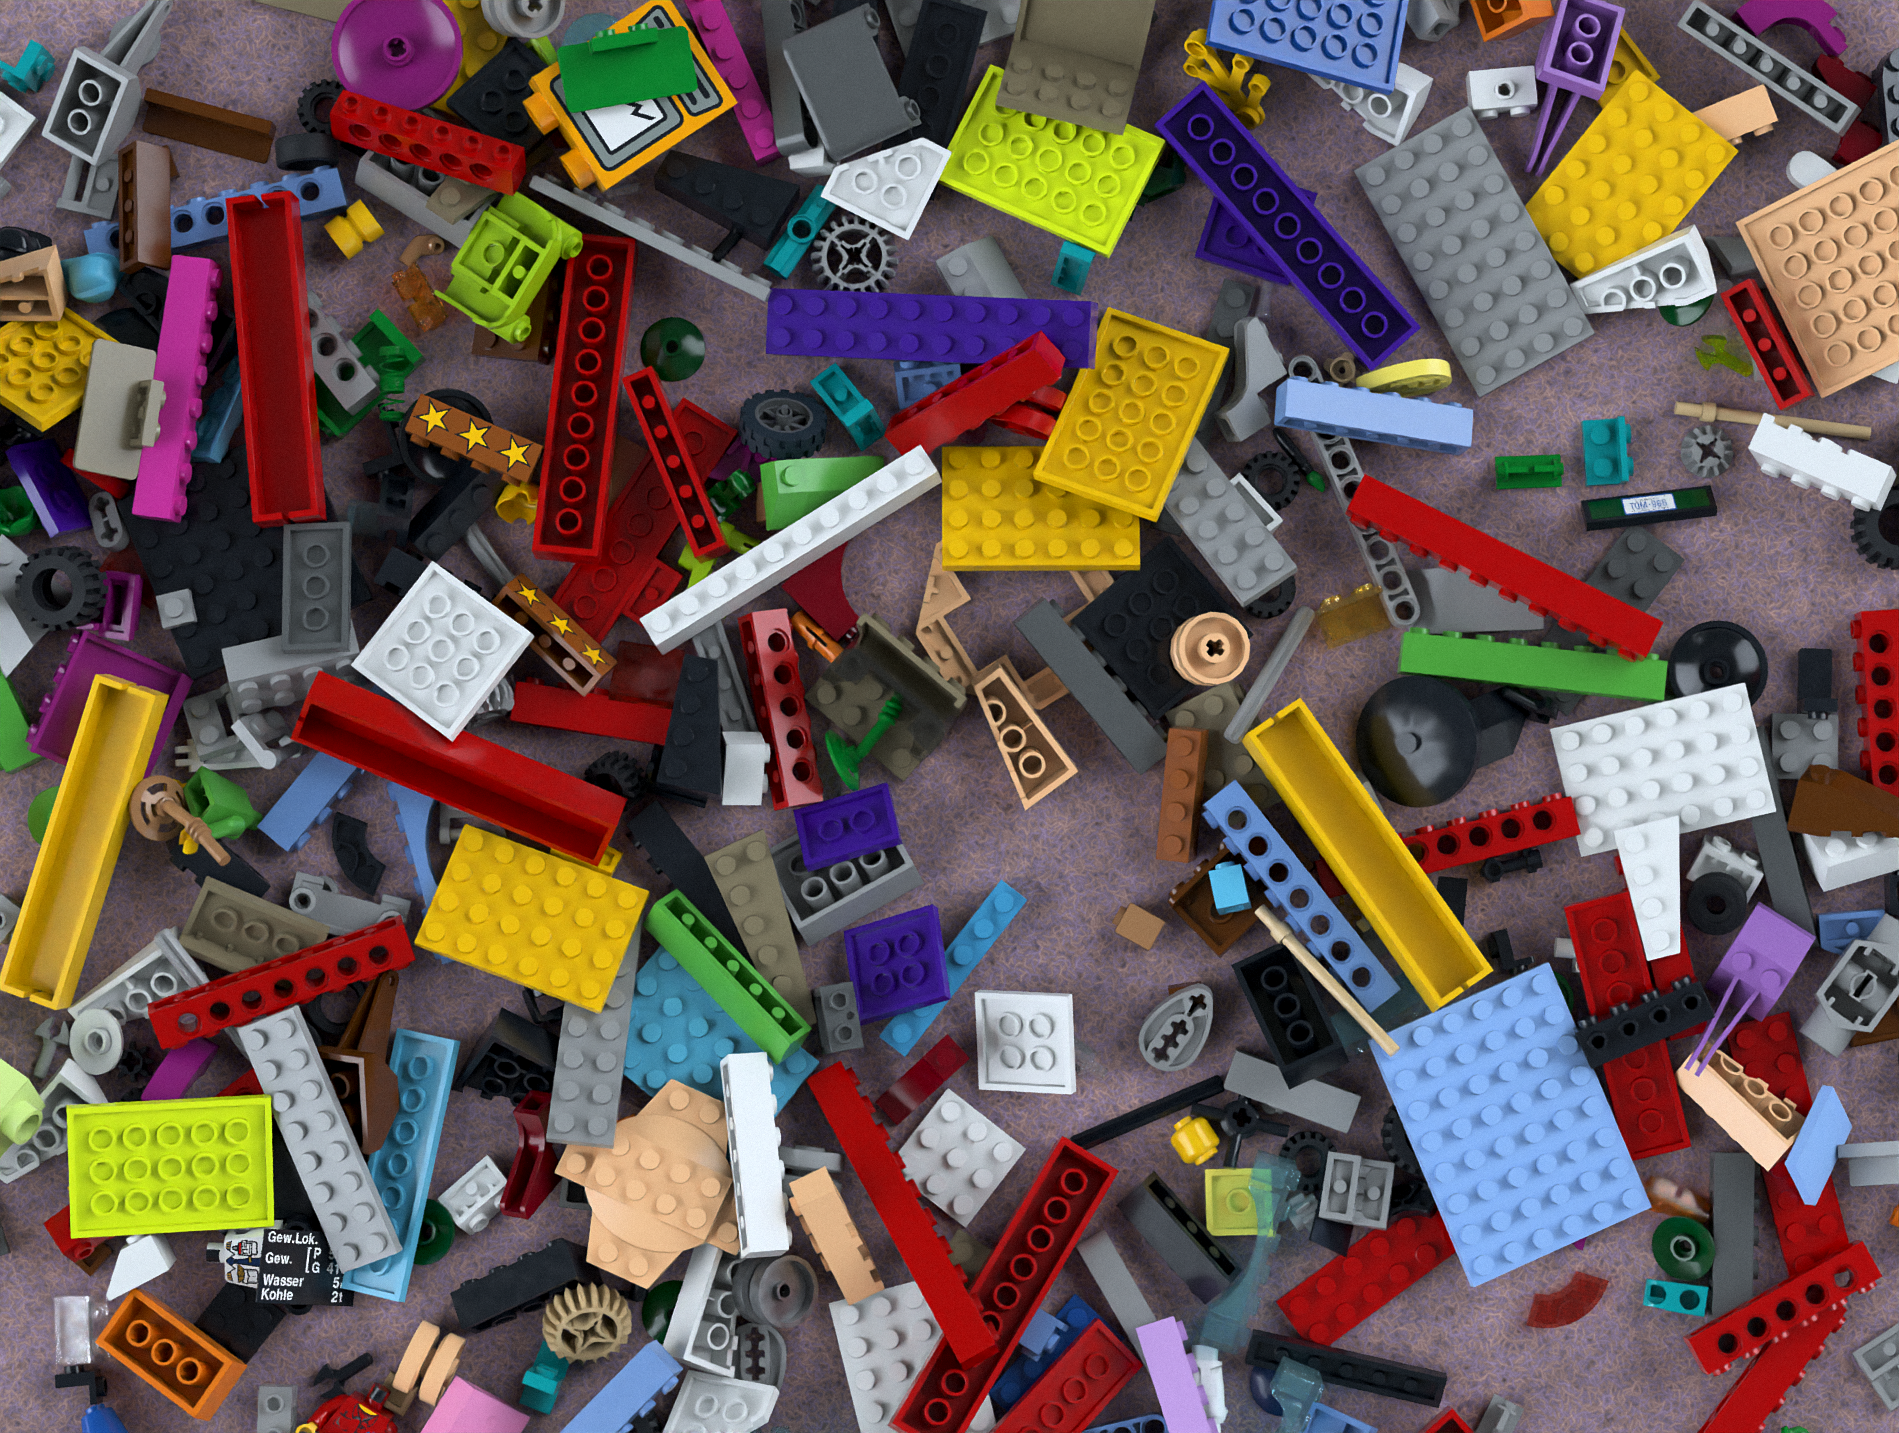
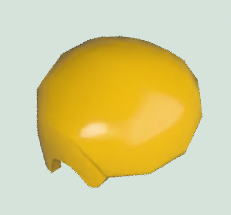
(518, 503)

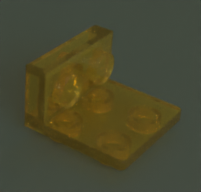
(1351, 617)

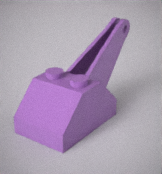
(1575, 57)
(1754, 971)

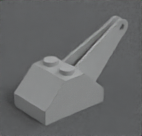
(100, 97)

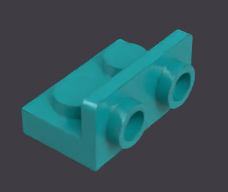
(1606, 451)

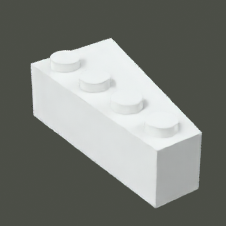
(1821, 465)
(1848, 859)
(1653, 880)
(705, 1313)

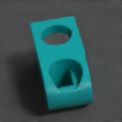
(1676, 1296)

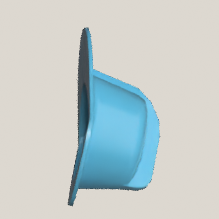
(92, 276)

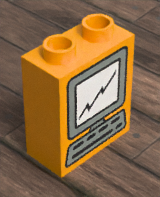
(623, 138)

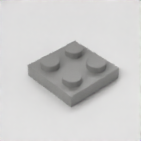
(1802, 742)

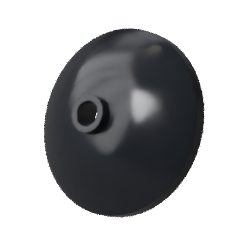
(428, 462)
(1721, 646)

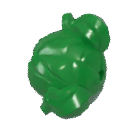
(17, 513)

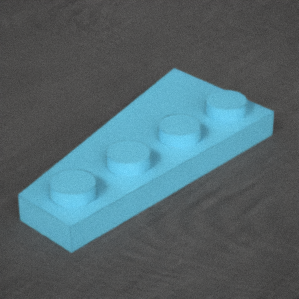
(221, 419)

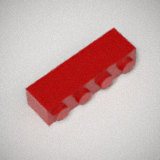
(1767, 345)

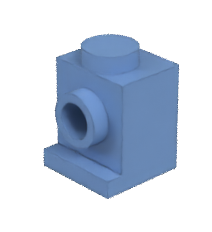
(1041, 1335)

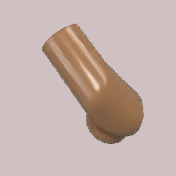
(422, 246)

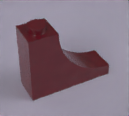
(821, 594)
(922, 1079)

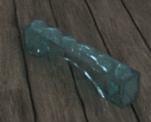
(1227, 1316)

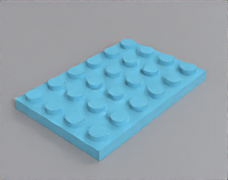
(685, 1035)

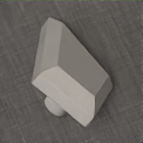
(1732, 254)

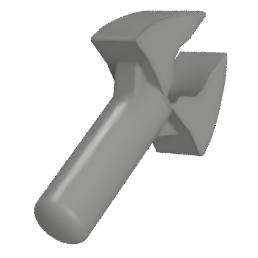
(49, 1045)

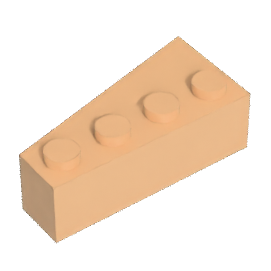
(1026, 743)
(835, 1235)

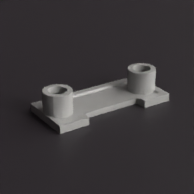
(339, 910)

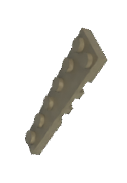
(755, 901)

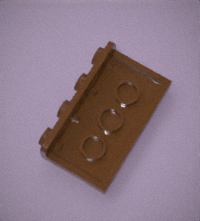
(543, 316)
(1196, 902)

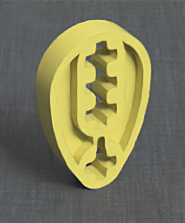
(1408, 378)

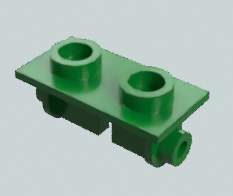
(1528, 471)

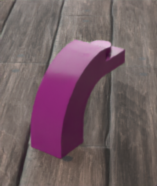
(1811, 15)
(180, 1070)

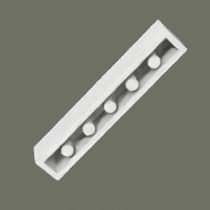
(755, 1155)

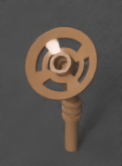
(164, 808)

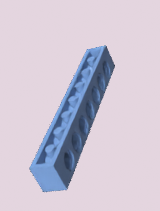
(331, 201)
(1234, 798)

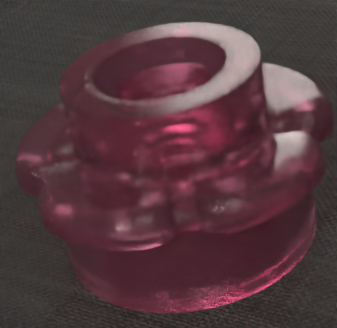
(974, 437)

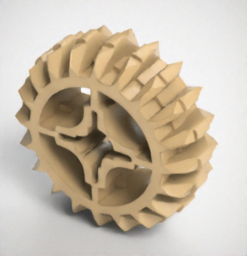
(584, 1316)

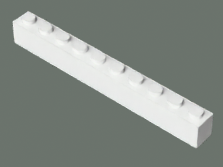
(791, 550)

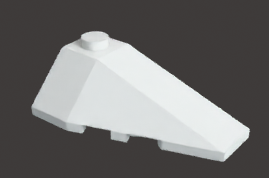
(1386, 115)
(1661, 274)
(135, 984)
(66, 1087)

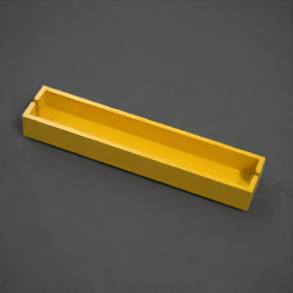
(82, 841)
(1366, 855)

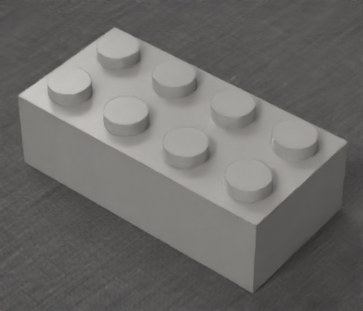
(267, 677)

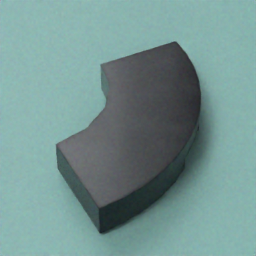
(352, 853)
(1411, 1200)

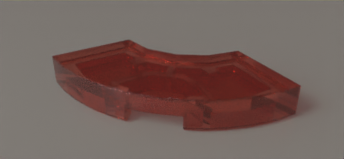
(1567, 1304)

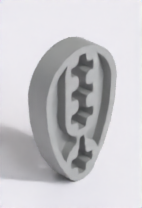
(1160, 1022)
(773, 1361)

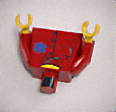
(353, 1414)

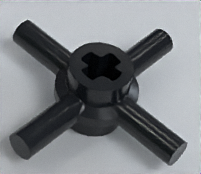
(1230, 1128)

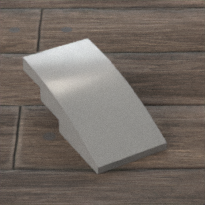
(1457, 605)

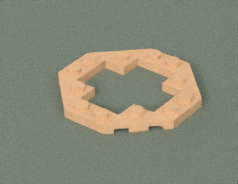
(945, 594)

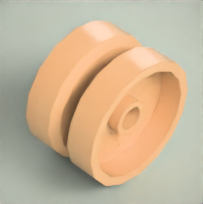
(1229, 646)
(432, 1364)

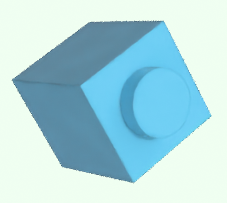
(1229, 888)

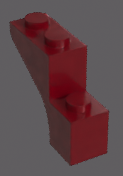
(1861, 137)
(535, 1162)

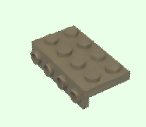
(1224, 759)
(245, 930)

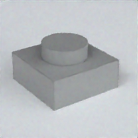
(176, 609)

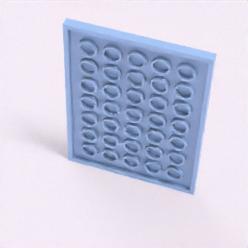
(1510, 1124)

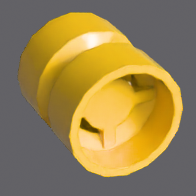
(354, 229)

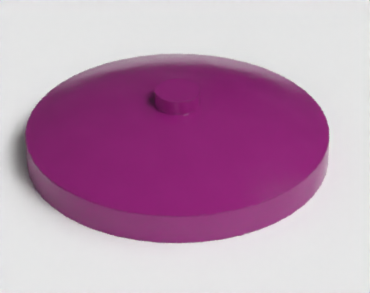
(398, 51)

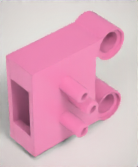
(474, 1410)

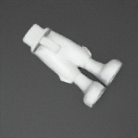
(1212, 1379)

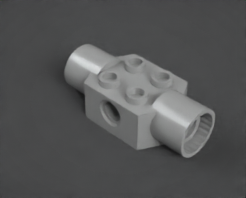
(1856, 989)

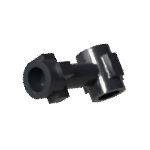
(1493, 869)

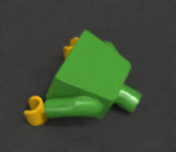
(219, 804)

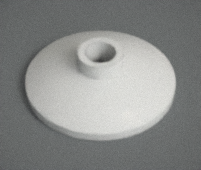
(96, 1041)

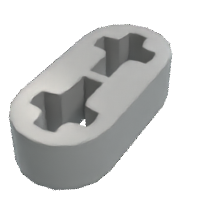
(103, 523)

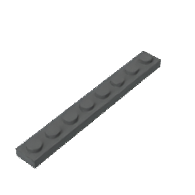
(1231, 307)

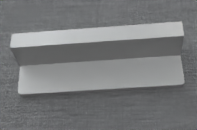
(1312, 1100)
(1871, 1163)

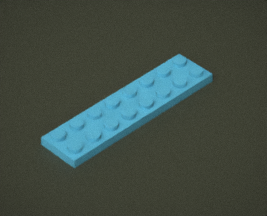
(408, 1155)

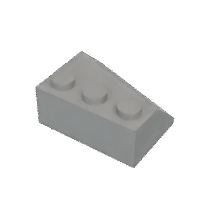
(17, 633)

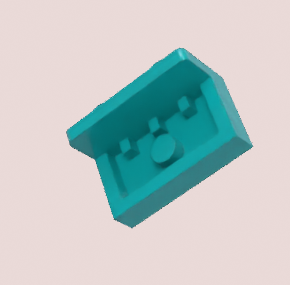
(32, 69)

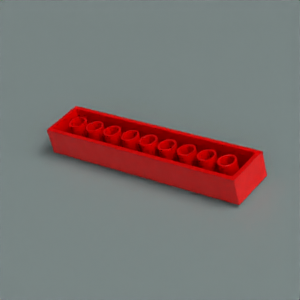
(585, 401)
(1010, 1287)

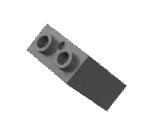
(834, 1013)

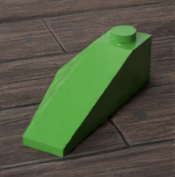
(803, 485)

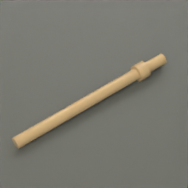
(1709, 412)
(1283, 934)

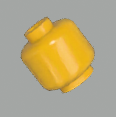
(1194, 1140)

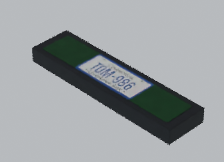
(1648, 508)

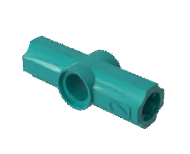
(791, 249)

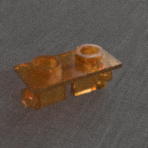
(427, 310)
(1663, 1200)

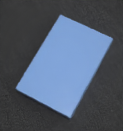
(1816, 1145)

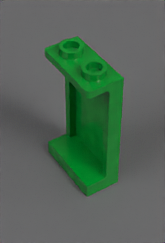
(369, 339)

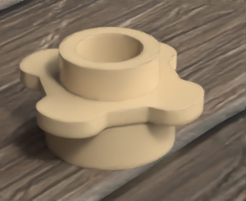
(1345, 362)

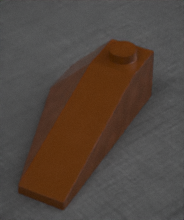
(1841, 802)

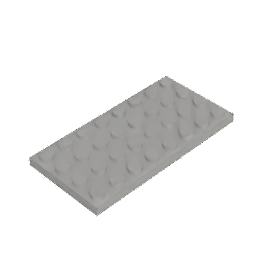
(1474, 252)

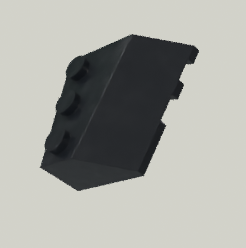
(510, 1059)

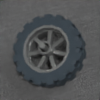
(782, 425)

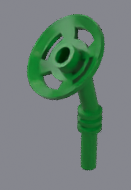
(848, 757)

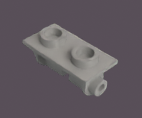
(1499, 1416)

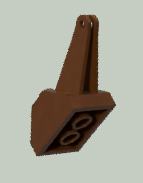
(358, 1066)

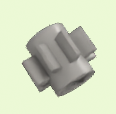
(1302, 1211)

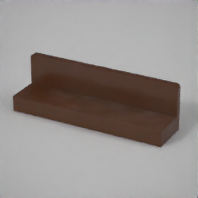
(208, 126)
(144, 207)

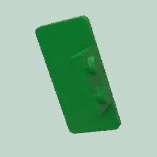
(626, 67)

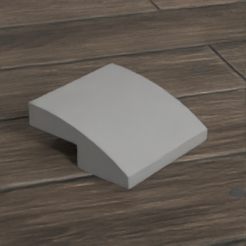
(1357, 1190)
(1881, 1366)

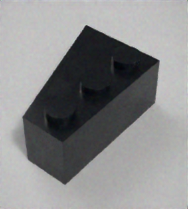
(235, 873)

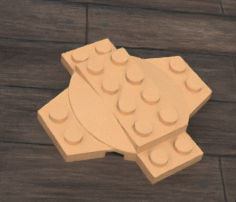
(658, 1186)

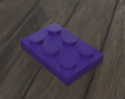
(50, 487)
(847, 827)

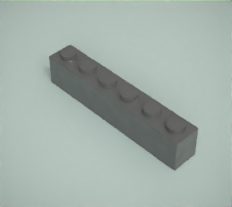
(1091, 685)
(1733, 1234)

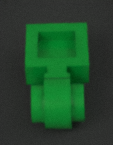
(724, 497)

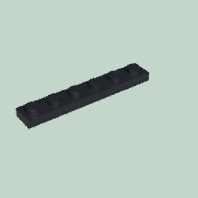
(1349, 1368)

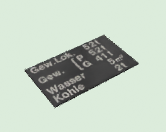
(300, 1270)

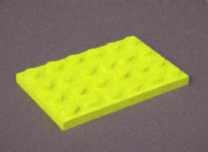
(1050, 170)
(170, 1165)

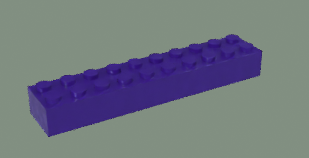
(1286, 226)
(924, 326)

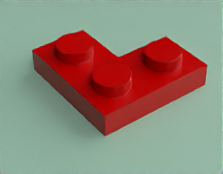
(653, 590)

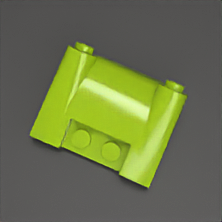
(508, 263)

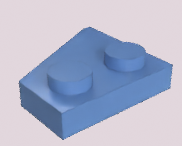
(1841, 927)

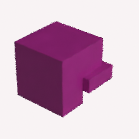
(122, 609)

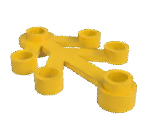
(1246, 110)

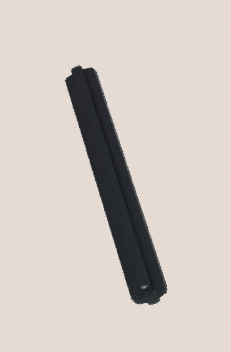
(1149, 1113)

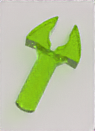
(1721, 356)

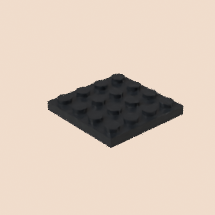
(1139, 616)

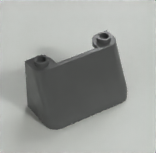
(848, 83)

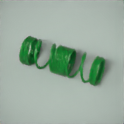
(391, 385)

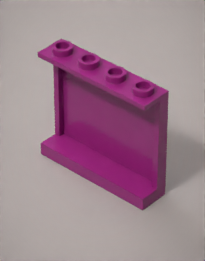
(66, 704)

